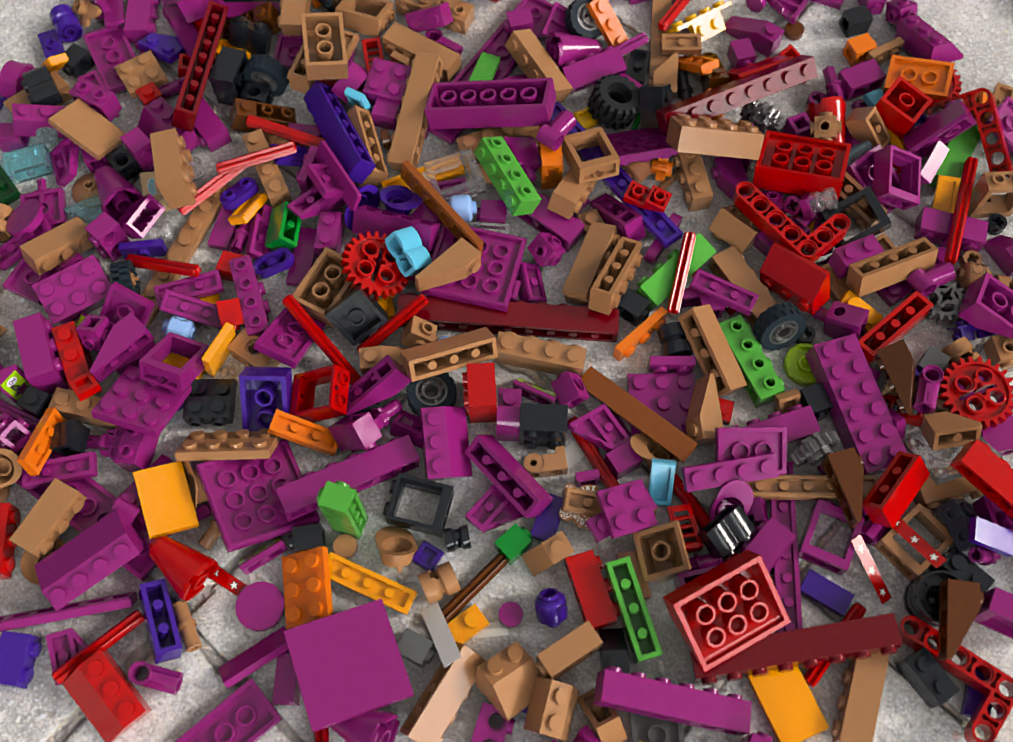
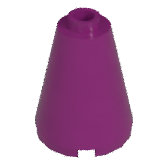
(569, 47)
(114, 192)
(369, 727)

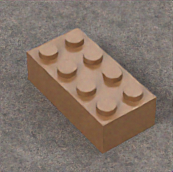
(714, 137)

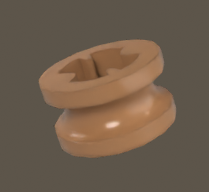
(972, 255)

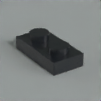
(638, 65)

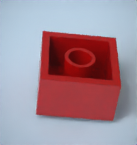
(902, 106)
(480, 392)

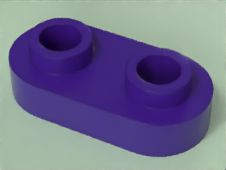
(239, 193)
(273, 263)

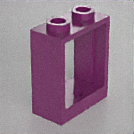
(910, 182)
(177, 379)
(821, 557)
(997, 612)

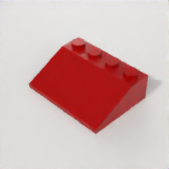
(800, 164)
(727, 609)

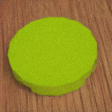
(797, 366)

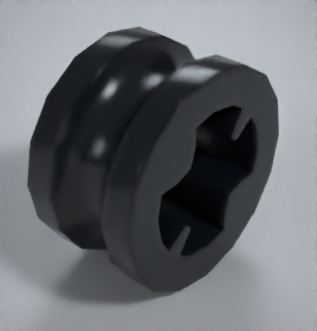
(999, 220)
(810, 332)

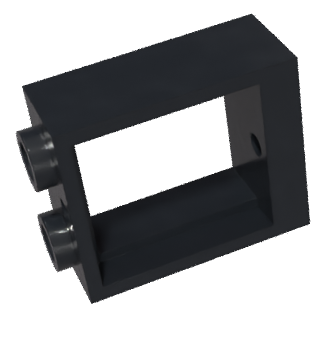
(874, 205)
(397, 488)

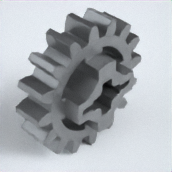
(762, 116)
(951, 305)
(814, 448)

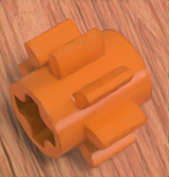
(661, 168)

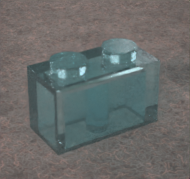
(28, 163)

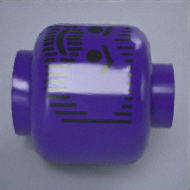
(551, 607)

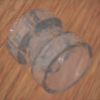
(200, 172)
(823, 200)
(164, 231)

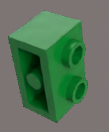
(283, 228)

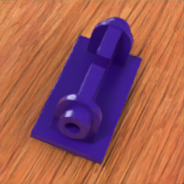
(965, 329)

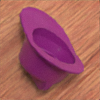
(730, 494)

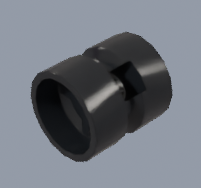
(674, 340)

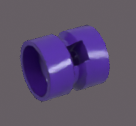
(66, 23)

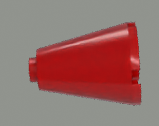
(829, 104)
(182, 566)

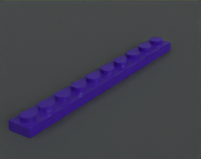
(656, 222)

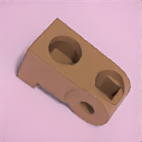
(546, 464)

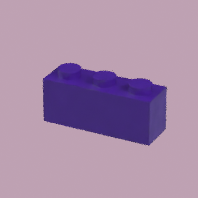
(160, 621)

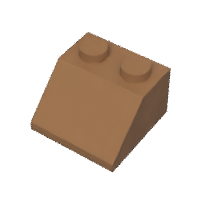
(734, 228)
(661, 552)
(508, 680)
(551, 708)

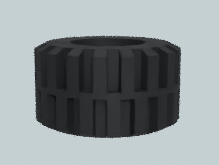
(614, 101)

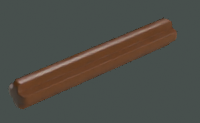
(474, 587)

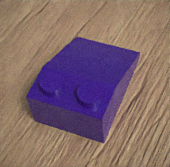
(262, 393)

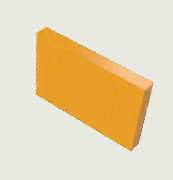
(165, 499)
(788, 705)

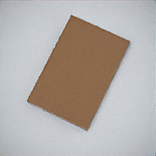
(87, 129)

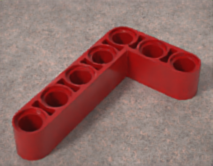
(984, 129)
(786, 227)
(966, 673)

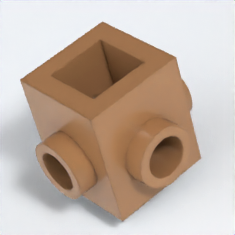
(835, 126)
(418, 332)

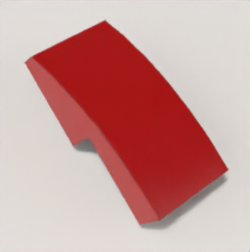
(646, 198)

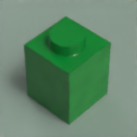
(513, 543)

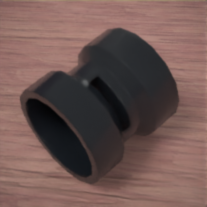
(457, 538)

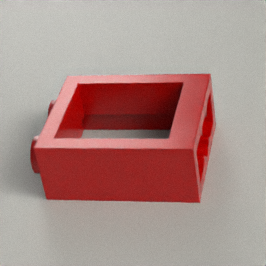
(305, 384)

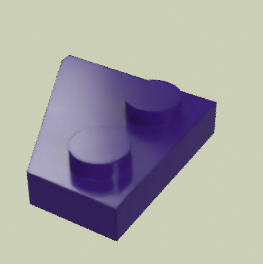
(162, 46)

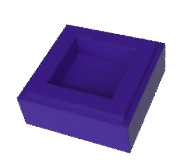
(427, 556)

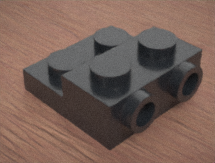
(357, 316)
(210, 402)
(957, 516)

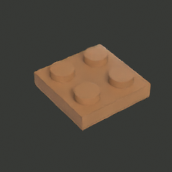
(140, 72)

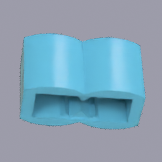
(408, 251)

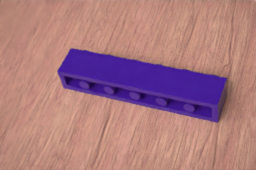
(339, 131)

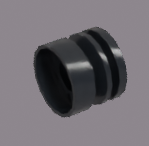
(920, 590)

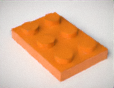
(927, 75)
(306, 586)

